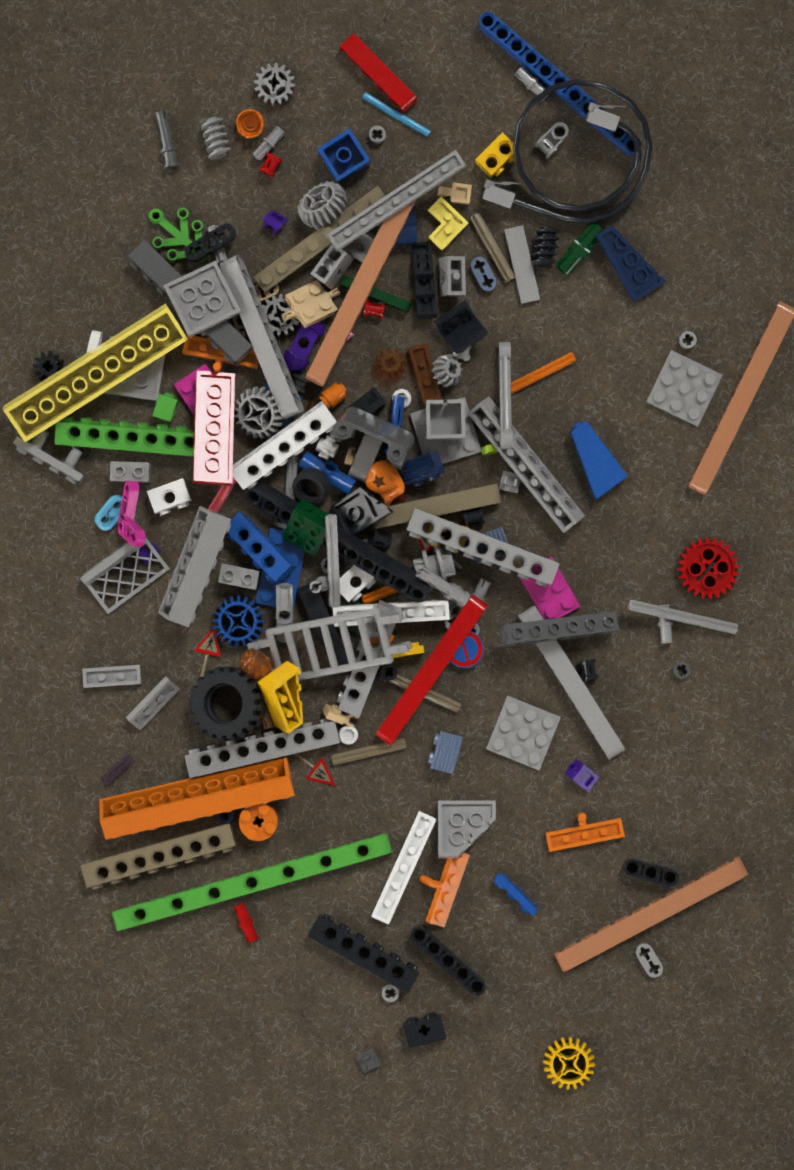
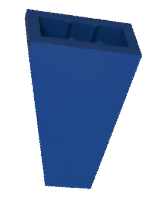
(596, 460)

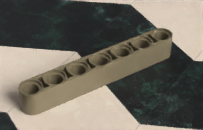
(443, 504)

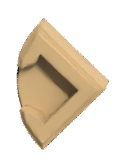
(350, 456)

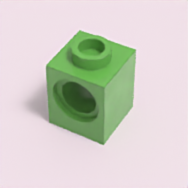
(165, 407)

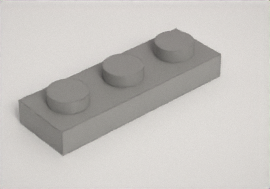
(111, 676)
(152, 703)

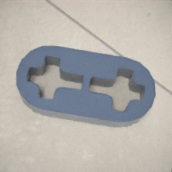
(487, 271)

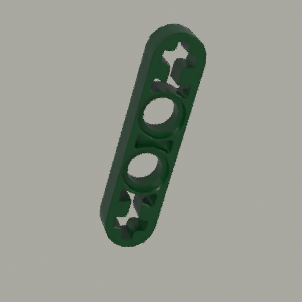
(379, 295)

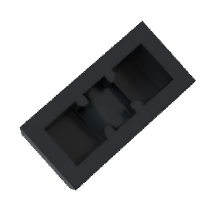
(434, 1033)

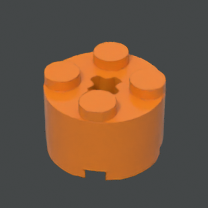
(254, 831)

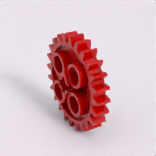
(695, 556)

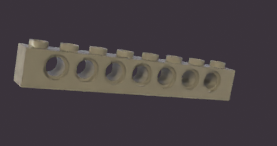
(91, 869)

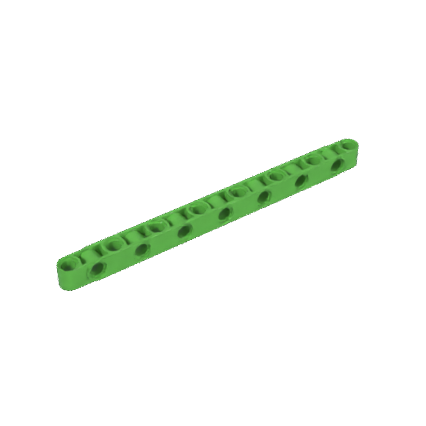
(238, 886)

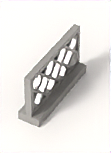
(110, 562)

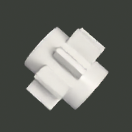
(327, 447)

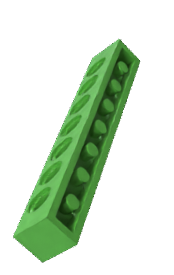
(65, 436)

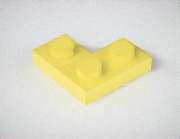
(450, 223)

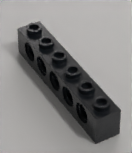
(403, 982)

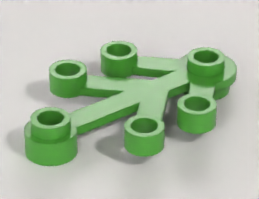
(181, 238)

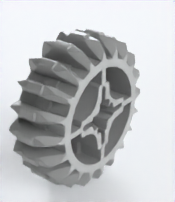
(322, 204)
(256, 405)

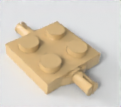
(311, 304)

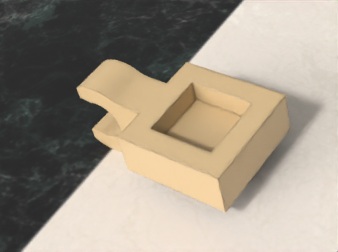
(459, 193)
(332, 713)

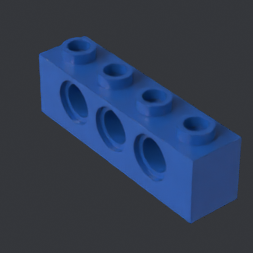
(282, 565)

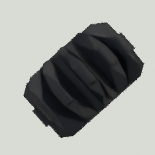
(53, 360)

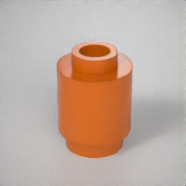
(333, 395)

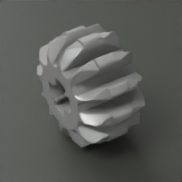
(447, 370)

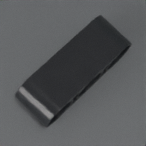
(660, 872)

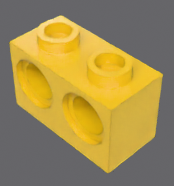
(493, 152)

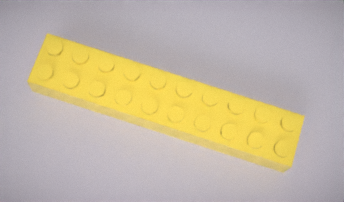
(95, 373)

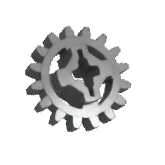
(267, 84)
(271, 317)

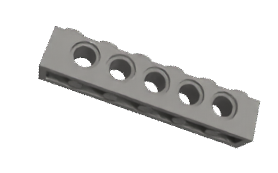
(355, 704)

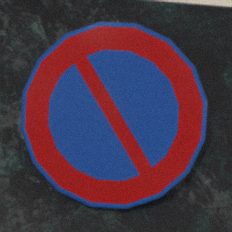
(469, 651)

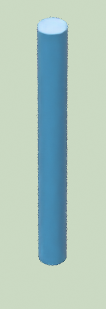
(396, 114)

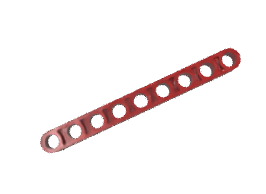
(431, 669)

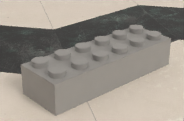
(194, 566)

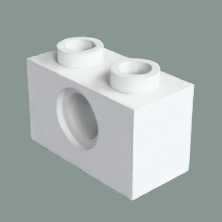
(158, 495)
(349, 592)

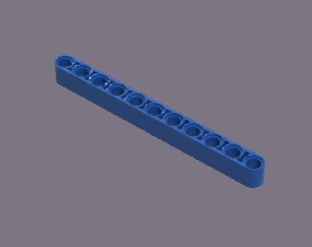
(555, 75)

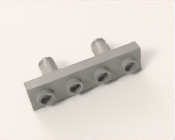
(56, 466)

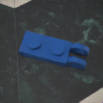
(514, 892)

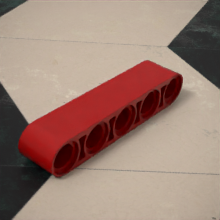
(376, 70)

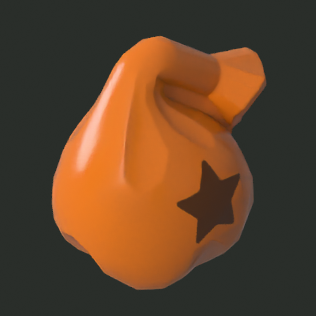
(385, 480)

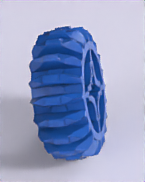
(251, 631)

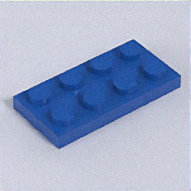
(267, 590)

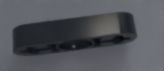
(218, 245)

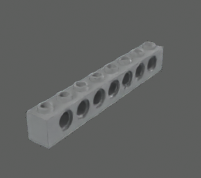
(528, 467)
(548, 567)
(196, 768)

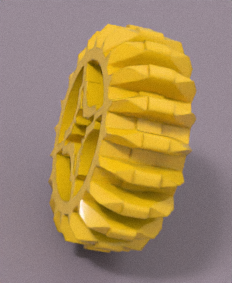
(563, 1070)

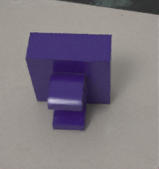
(275, 220)

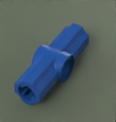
(337, 478)

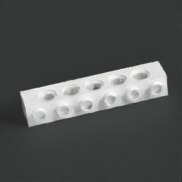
(286, 435)

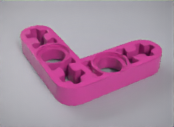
(126, 525)

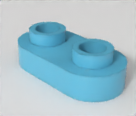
(110, 512)

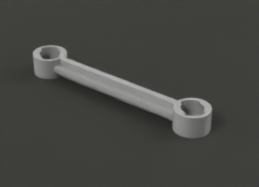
(505, 395)

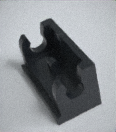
(370, 402)

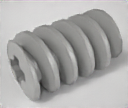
(214, 137)

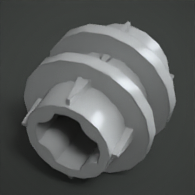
(439, 564)

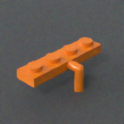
(201, 348)
(584, 833)
(445, 889)

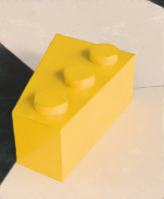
(282, 696)

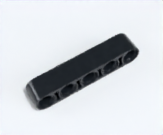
(316, 610)
(453, 968)

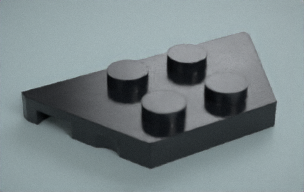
(359, 511)

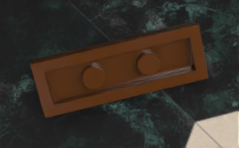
(422, 367)

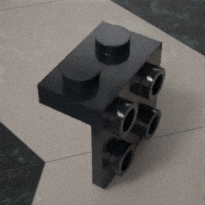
(460, 327)

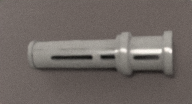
(449, 590)

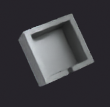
(445, 421)

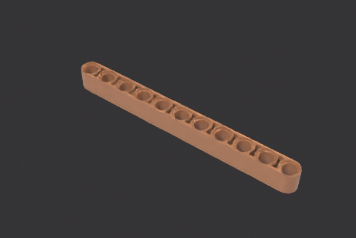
(357, 296)
(742, 398)
(654, 913)

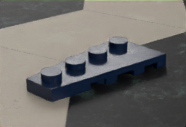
(633, 271)

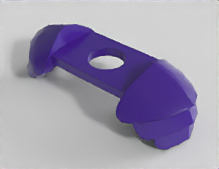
(297, 357)

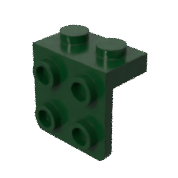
(306, 527)

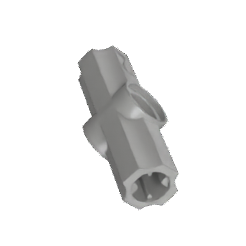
(284, 602)

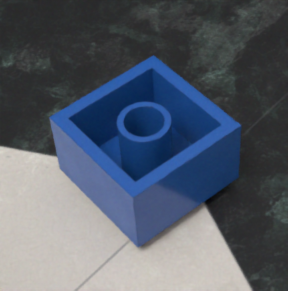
(344, 156)

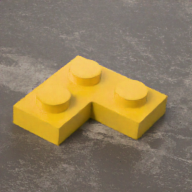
(416, 649)

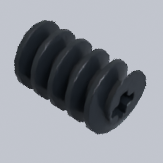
(545, 247)

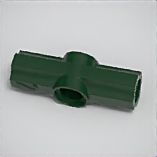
(579, 249)

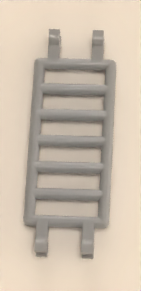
(323, 623)

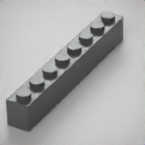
(160, 272)

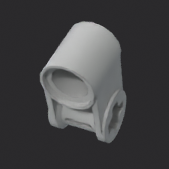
(551, 140)

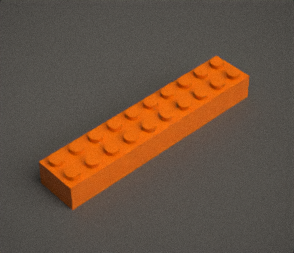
(196, 797)

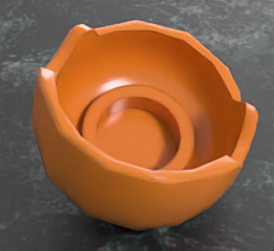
(251, 119)

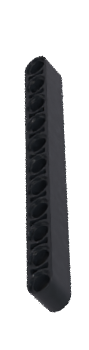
(349, 546)

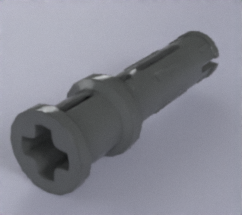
(168, 149)

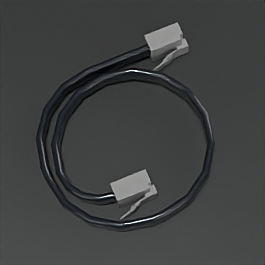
(595, 116)

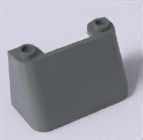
(355, 419)

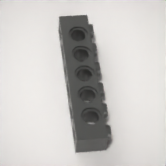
(559, 629)

